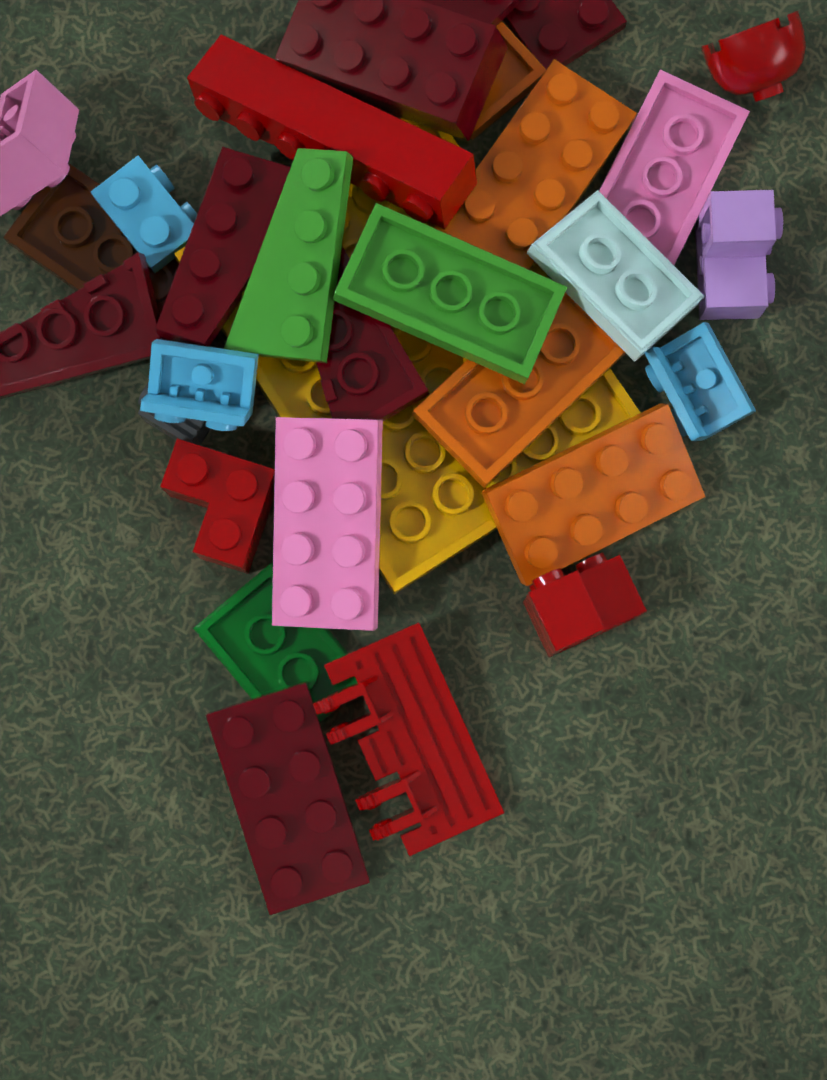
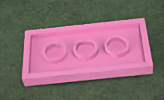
(672, 160)
(327, 523)

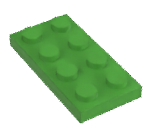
(449, 293)

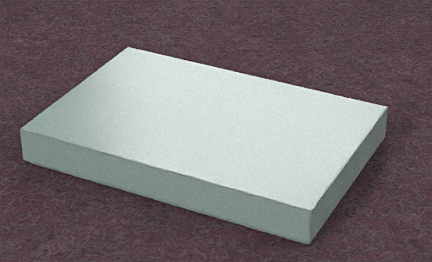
(615, 275)

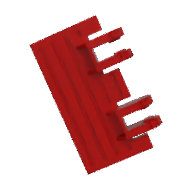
(416, 736)

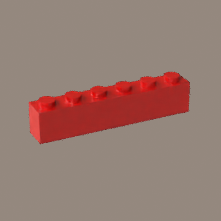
(297, 111)

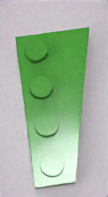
(297, 270)

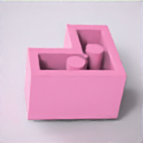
(34, 139)

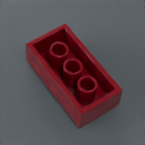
(398, 57)

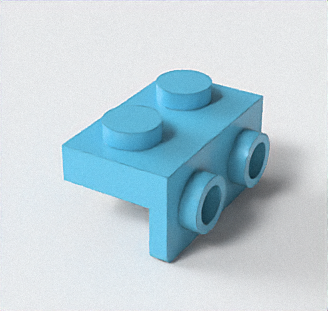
(146, 212)
(698, 383)
(200, 384)

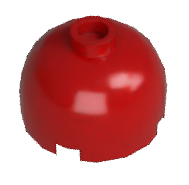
(758, 58)

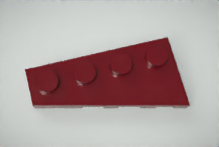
(221, 247)
(84, 333)

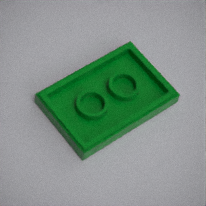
(265, 655)

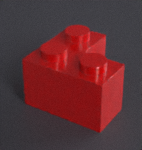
(235, 496)
(582, 603)

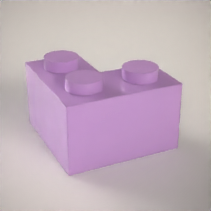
(731, 252)

